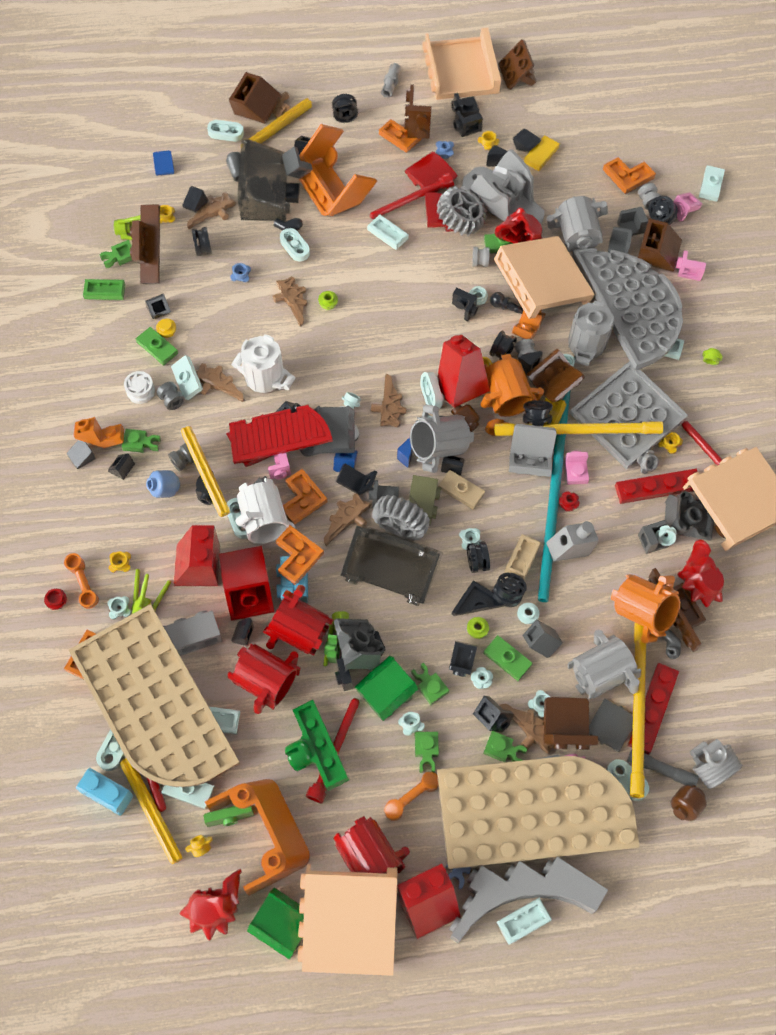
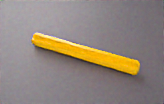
(282, 121)
(205, 471)
(151, 812)

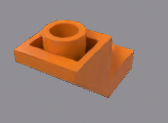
(528, 327)
(90, 432)

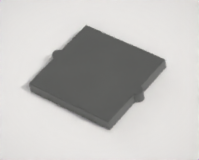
(611, 725)

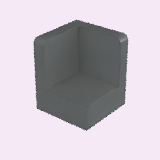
(293, 165)
(633, 219)
(620, 239)
(648, 538)
(542, 638)

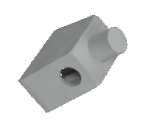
(579, 542)

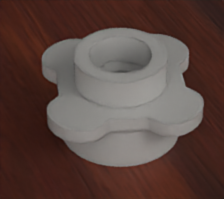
(648, 462)

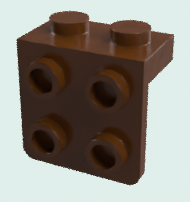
(419, 117)
(555, 376)
(567, 723)

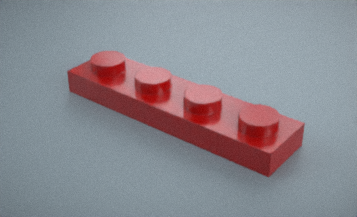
(653, 486)
(656, 703)

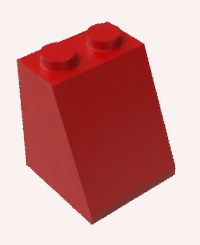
(461, 371)
(198, 557)
(246, 583)
(428, 901)

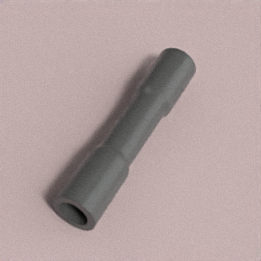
(677, 774)

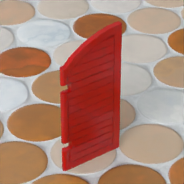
(277, 433)

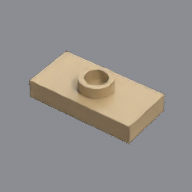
(461, 489)
(523, 556)

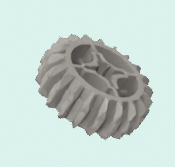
(461, 211)
(400, 517)

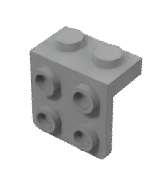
(532, 450)

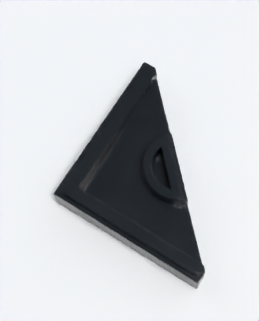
(476, 599)

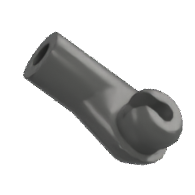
(673, 646)

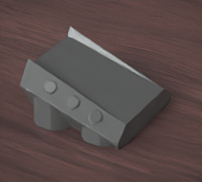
(342, 427)
(688, 516)
(358, 644)

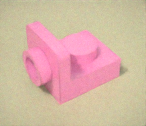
(686, 203)
(690, 268)
(281, 468)
(576, 468)

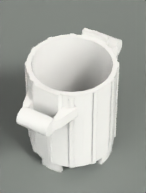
(263, 365)
(262, 512)

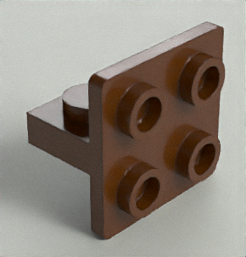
(518, 66)

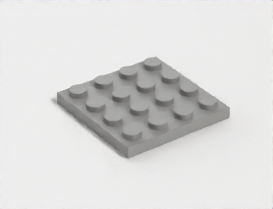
(629, 399)

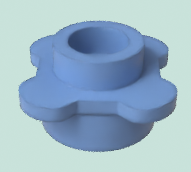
(444, 149)
(240, 268)

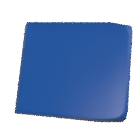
(163, 163)
(404, 453)
(342, 458)

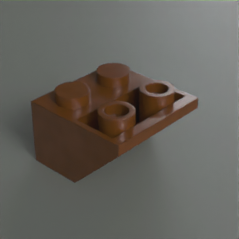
(254, 98)
(660, 245)

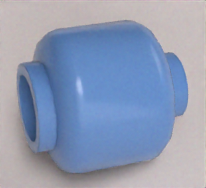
(163, 483)

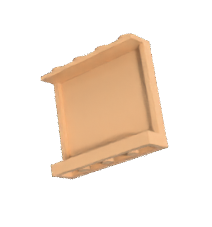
(462, 66)
(542, 274)
(738, 495)
(348, 922)

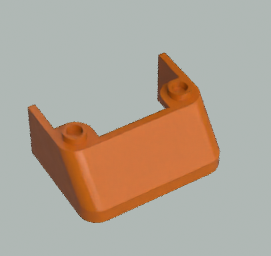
(323, 182)
(290, 848)

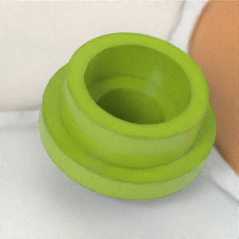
(328, 304)
(712, 356)
(477, 634)

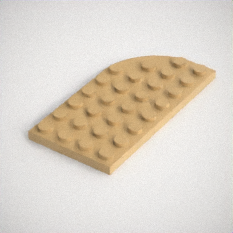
(153, 702)
(533, 811)

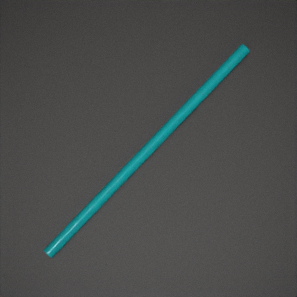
(553, 504)

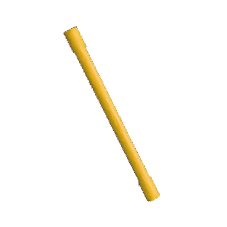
(507, 429)
(637, 777)

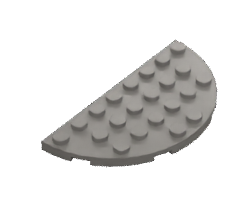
(641, 300)

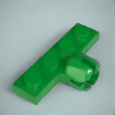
(315, 747)

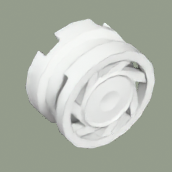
(139, 388)

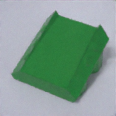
(386, 688)
(278, 923)

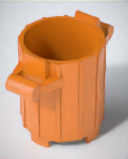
(508, 387)
(648, 604)

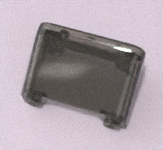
(262, 183)
(391, 563)

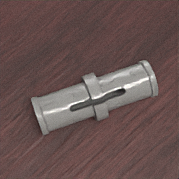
(391, 80)

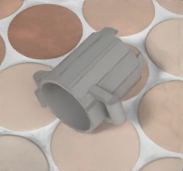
(579, 222)
(590, 331)
(439, 437)
(605, 667)

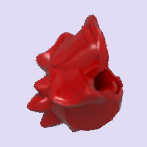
(519, 227)
(702, 575)
(213, 908)

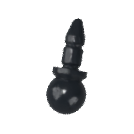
(499, 300)

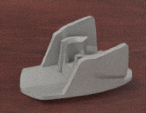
(505, 187)

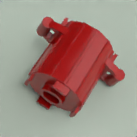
(297, 623)
(264, 675)
(368, 850)

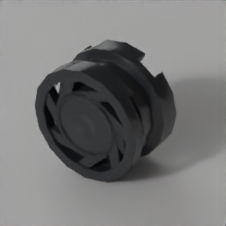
(344, 108)
(664, 210)
(204, 243)
(502, 345)
(537, 412)
(478, 557)
(509, 589)

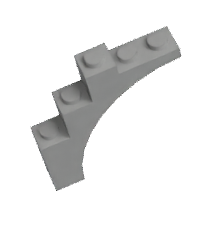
(559, 883)

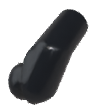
(295, 223)

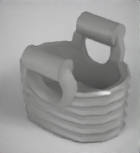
(720, 764)

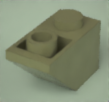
(423, 493)

